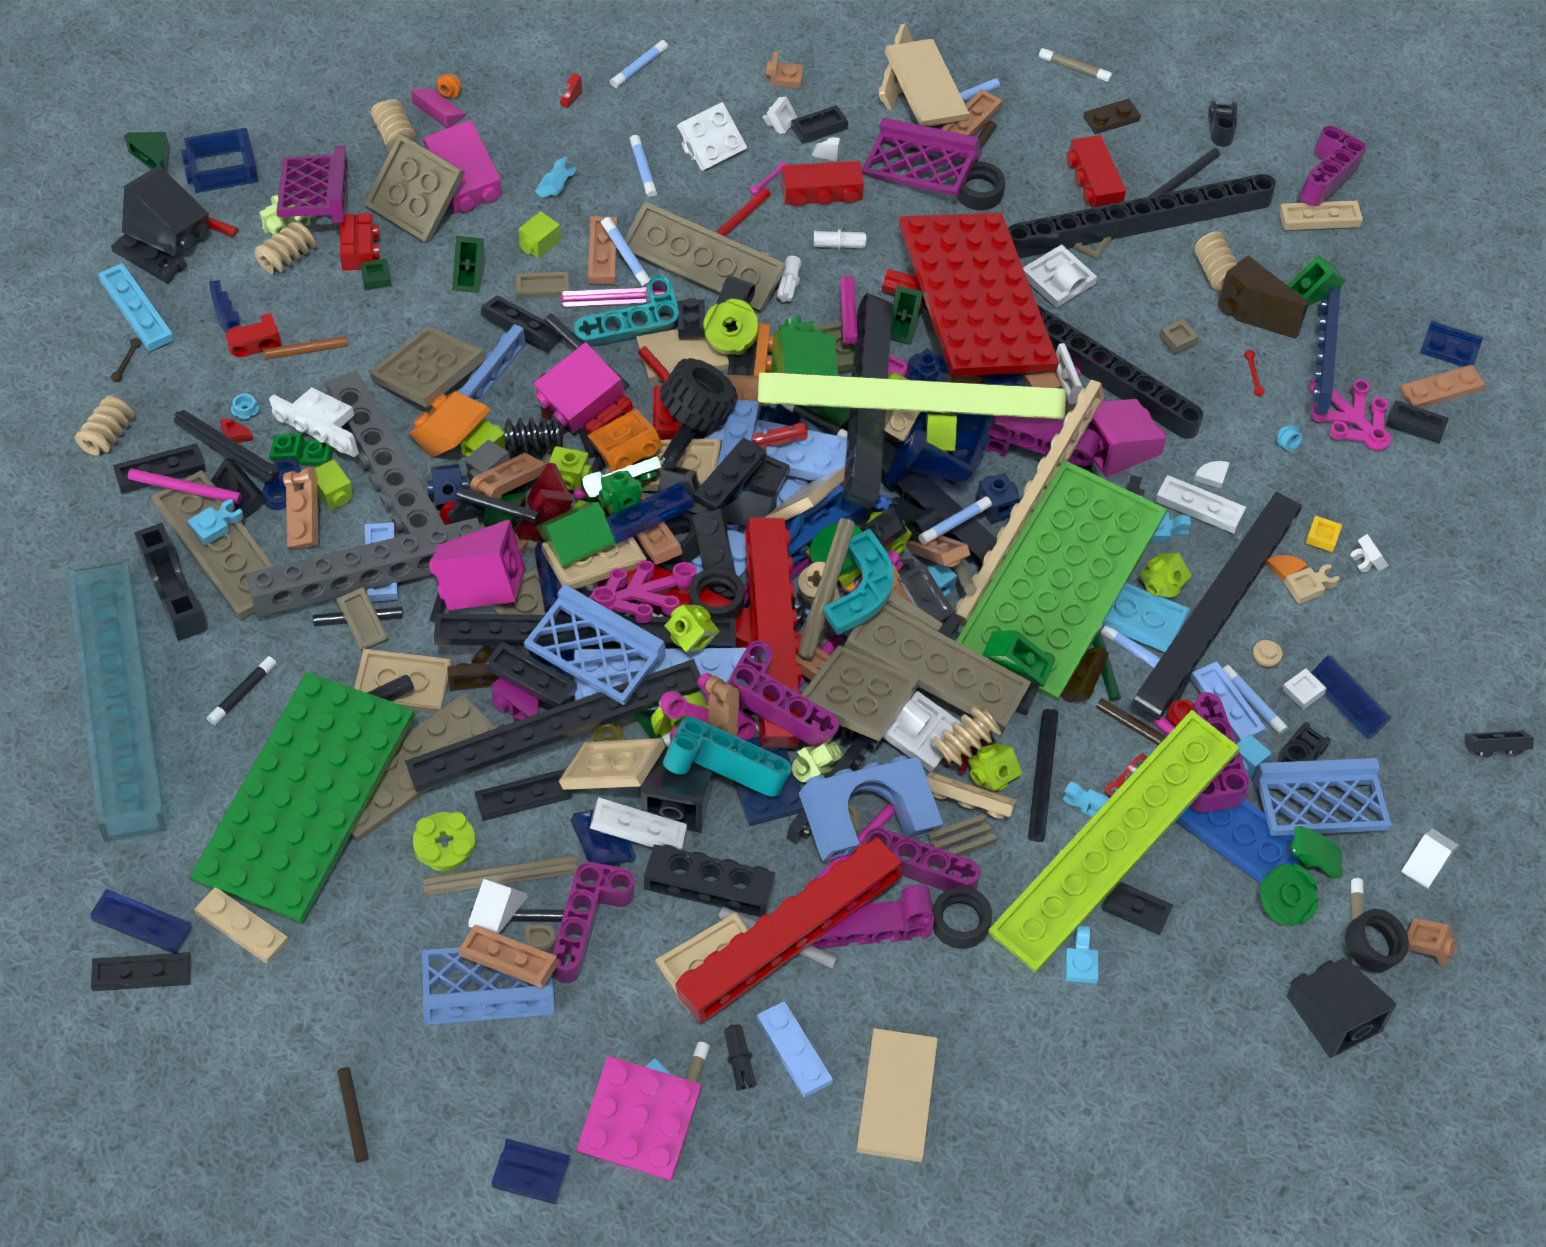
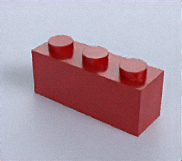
(1095, 171)
(822, 183)

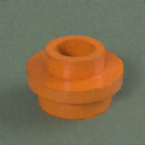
(449, 85)

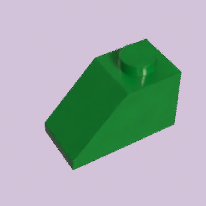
(1316, 280)
(1019, 656)

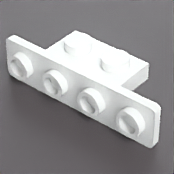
(319, 417)

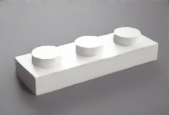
(1200, 504)
(636, 825)

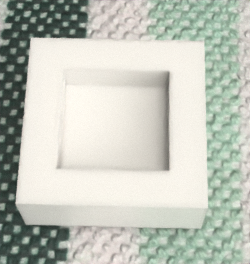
(1304, 689)

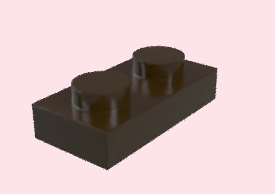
(1112, 116)
(469, 676)
(1086, 676)

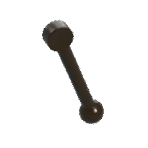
(117, 376)

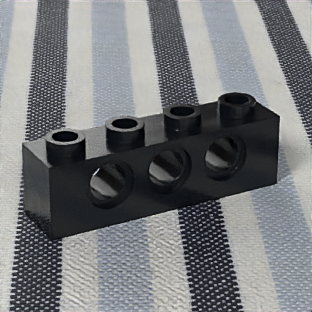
(722, 892)

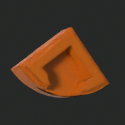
(1285, 565)

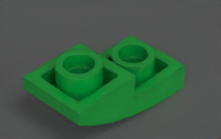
(303, 451)
(1318, 851)

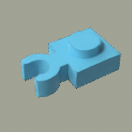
(213, 524)
(1089, 801)

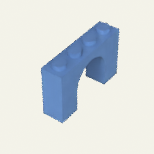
(899, 782)

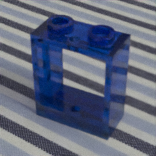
(214, 145)

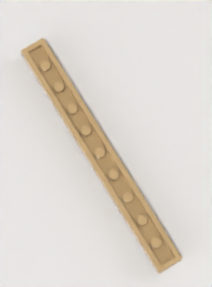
(1061, 449)

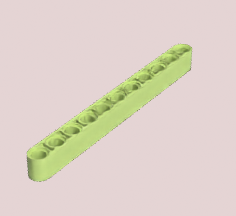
(911, 395)

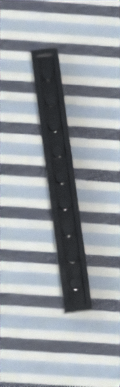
(515, 629)
(548, 727)
(854, 756)

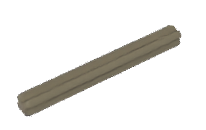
(826, 588)
(500, 874)

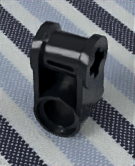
(1222, 123)
(736, 289)
(1305, 745)

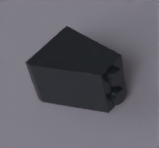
(163, 213)
(678, 795)
(1340, 1005)

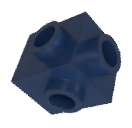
(445, 475)
(1002, 496)

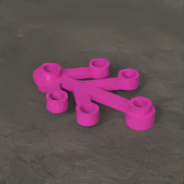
(1355, 416)
(644, 592)
(746, 724)

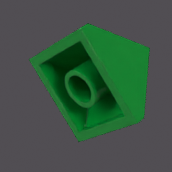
(577, 533)

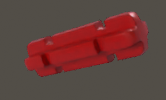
(611, 413)
(780, 435)

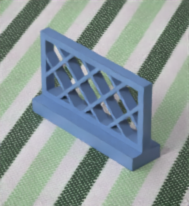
(614, 629)
(1318, 777)
(483, 1004)

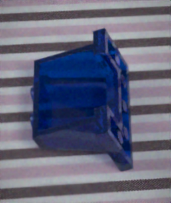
(924, 458)

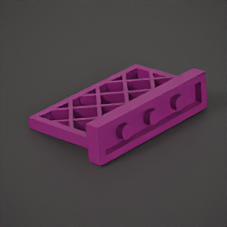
(928, 141)
(333, 185)

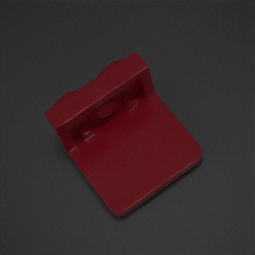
(549, 498)

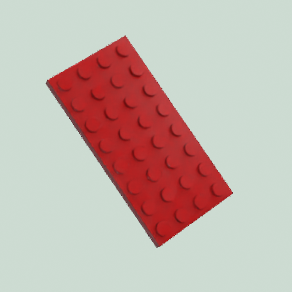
(977, 294)

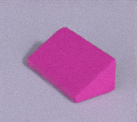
(437, 107)

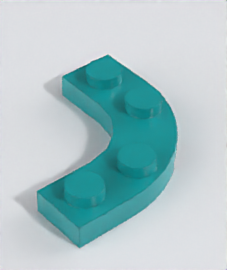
(872, 591)

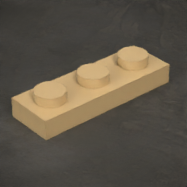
(1327, 215)
(970, 795)
(241, 925)

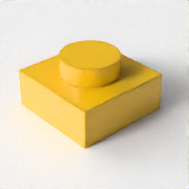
(1323, 533)

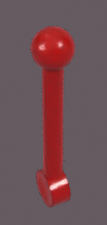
(1258, 390)

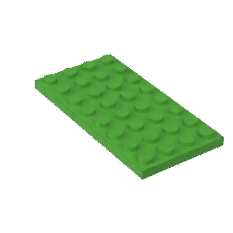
(1066, 570)

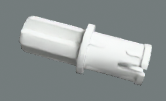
(839, 239)
(789, 279)

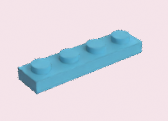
(135, 307)

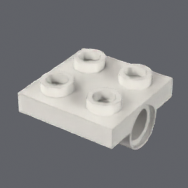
(711, 137)
(1059, 276)
(917, 726)

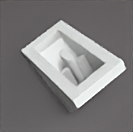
(1429, 858)
(495, 906)

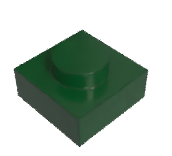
(375, 274)

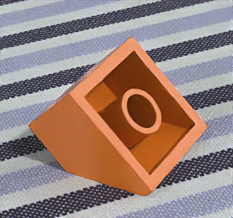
(447, 422)

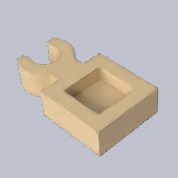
(1309, 585)

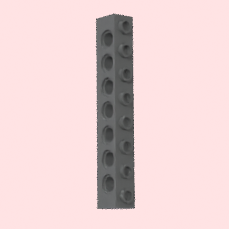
(384, 458)
(350, 569)

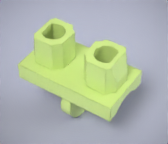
(274, 224)
(816, 761)

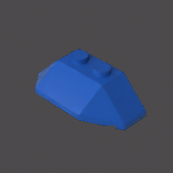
(826, 512)

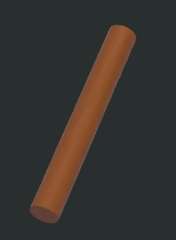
(306, 347)

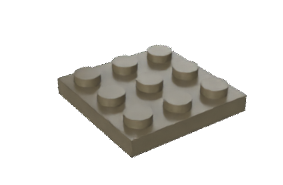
(414, 188)
(427, 366)
(861, 691)

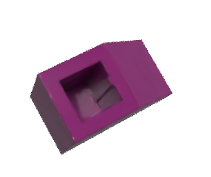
(513, 700)

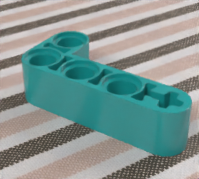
(623, 317)
(727, 756)

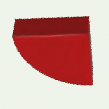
(573, 92)
(236, 431)

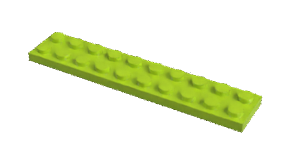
(1113, 841)

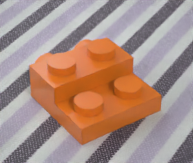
(625, 440)

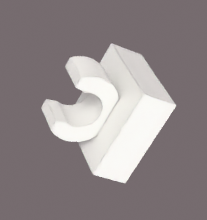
(780, 115)
(1371, 555)

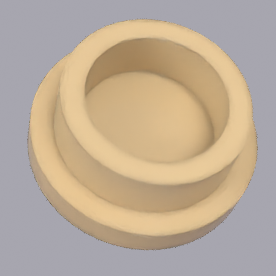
(1267, 653)

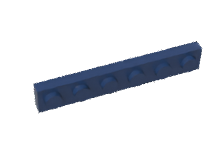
(1326, 355)

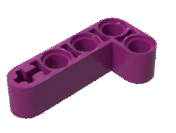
(1341, 159)
(1037, 436)
(785, 699)
(1219, 793)
(926, 856)
(885, 920)
(582, 923)

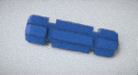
(882, 503)

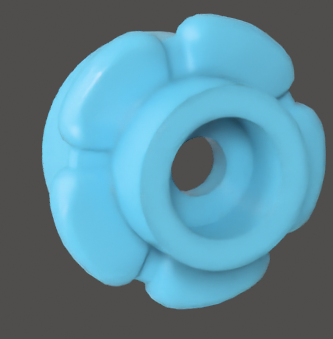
(241, 401)
(1291, 435)

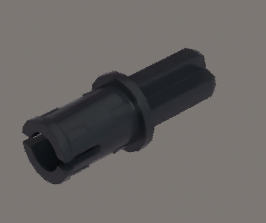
(739, 1056)

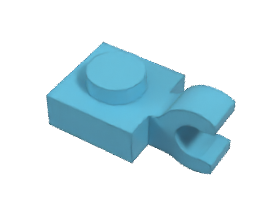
(554, 181)
(1176, 526)
(1081, 963)

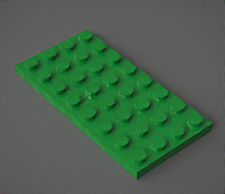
(303, 797)

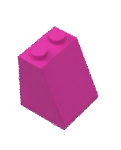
(464, 149)
(579, 388)
(1125, 435)
(479, 568)

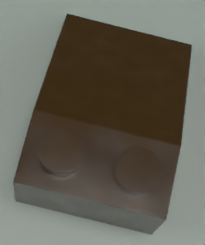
(1262, 299)

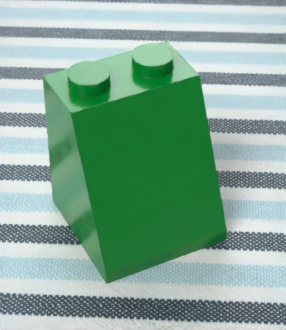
(803, 352)

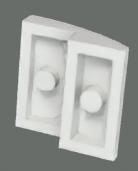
(1068, 377)

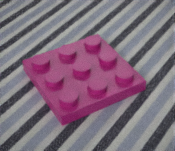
(639, 1118)

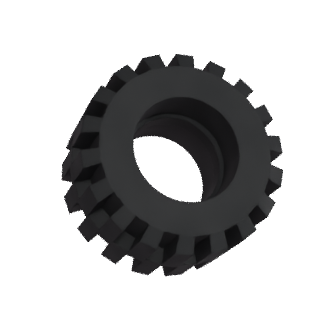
(698, 394)

